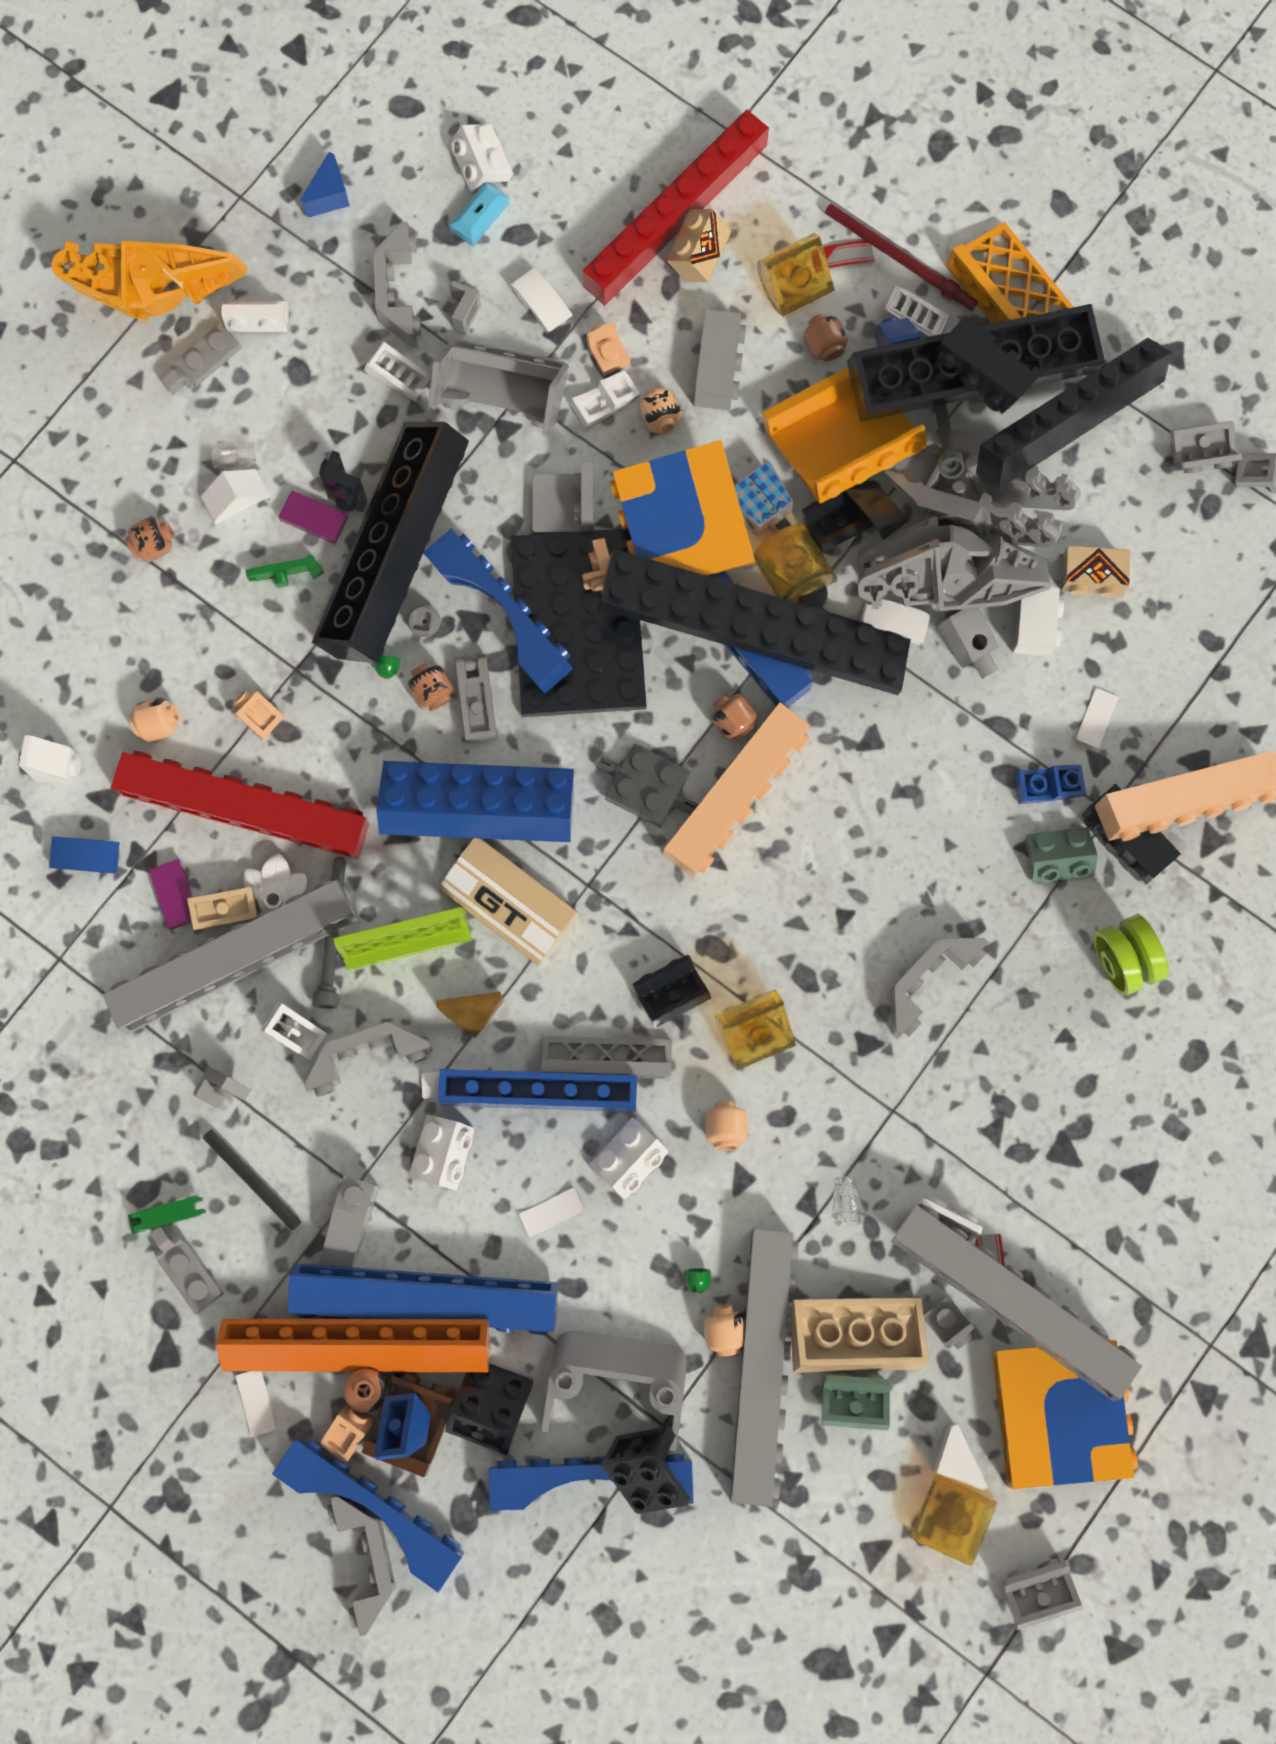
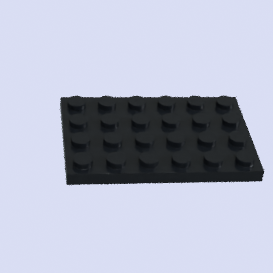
(601, 643)

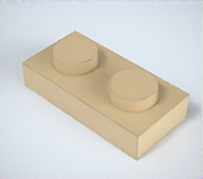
(222, 908)

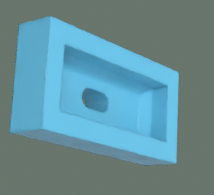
(472, 225)

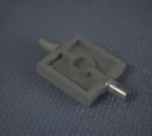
(647, 785)

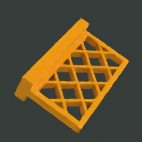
(976, 282)

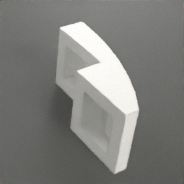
(541, 299)
(605, 400)
(898, 620)

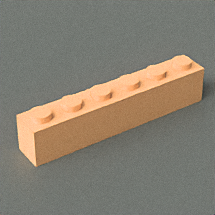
(736, 791)
(1188, 797)

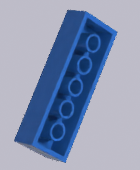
(475, 801)

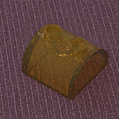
(795, 275)
(793, 563)
(755, 1029)
(953, 1520)

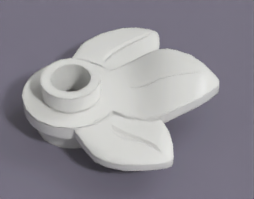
(274, 880)

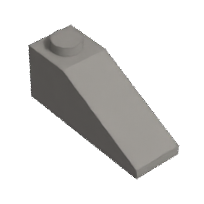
(348, 1222)

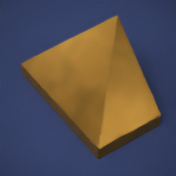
(471, 1011)

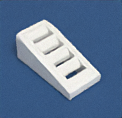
(919, 306)
(385, 377)

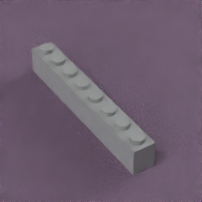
(230, 956)
(1017, 1303)
(762, 1368)

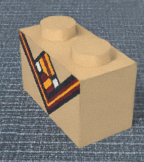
(698, 245)
(1095, 571)

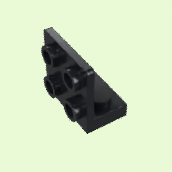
(489, 1407)
(640, 1473)

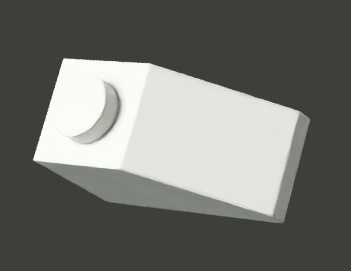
(49, 761)

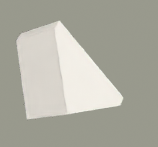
(233, 493)
(293, 1031)
(957, 1460)

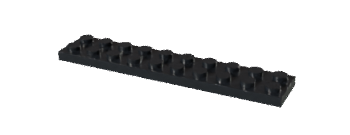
(754, 621)

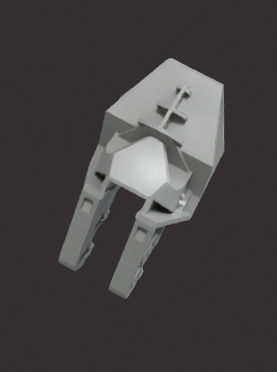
(971, 498)
(949, 568)

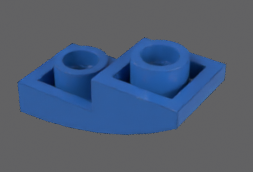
(1050, 784)
(84, 855)

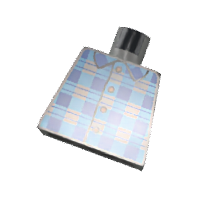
(764, 500)

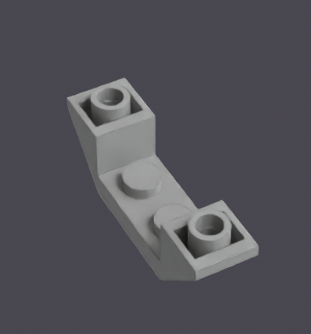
(395, 250)
(959, 950)
(324, 1072)
(349, 1515)

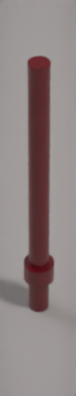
(948, 288)

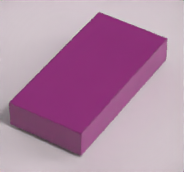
(313, 517)
(173, 893)

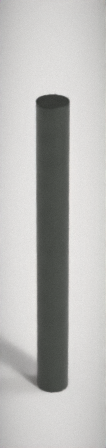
(251, 1180)

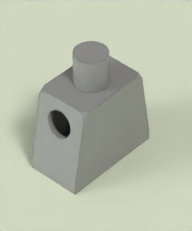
(970, 628)

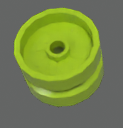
(1131, 955)

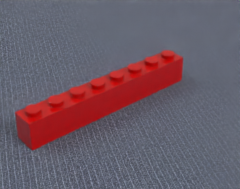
(666, 213)
(240, 804)

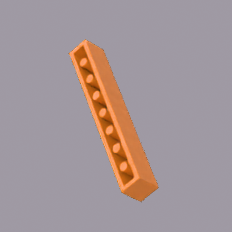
(354, 1345)

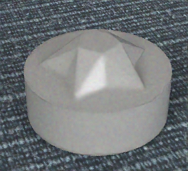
(424, 620)

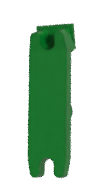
(280, 571)
(165, 1214)

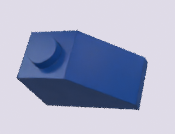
(895, 331)
(401, 1427)

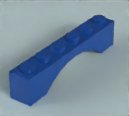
(536, 654)
(518, 1486)
(426, 1553)

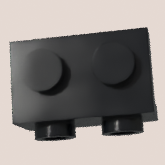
(342, 487)
(834, 521)
(671, 991)

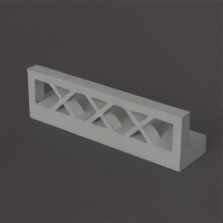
(642, 1069)

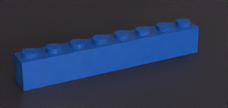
(420, 1295)

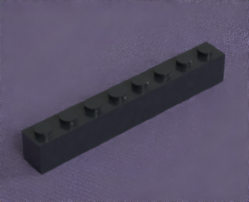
(1072, 413)

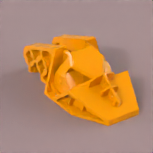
(147, 276)

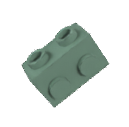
(1061, 855)
(856, 1401)

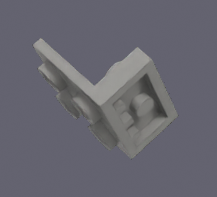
(564, 501)

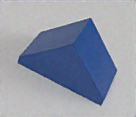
(325, 190)

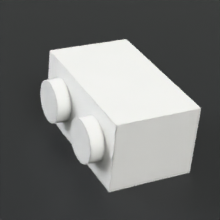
(1037, 623)

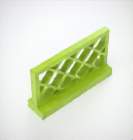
(404, 938)

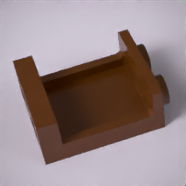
(438, 1402)

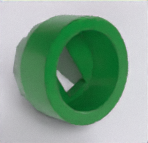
(387, 666)
(697, 1279)

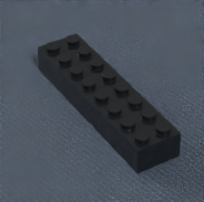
(911, 377)
(390, 541)

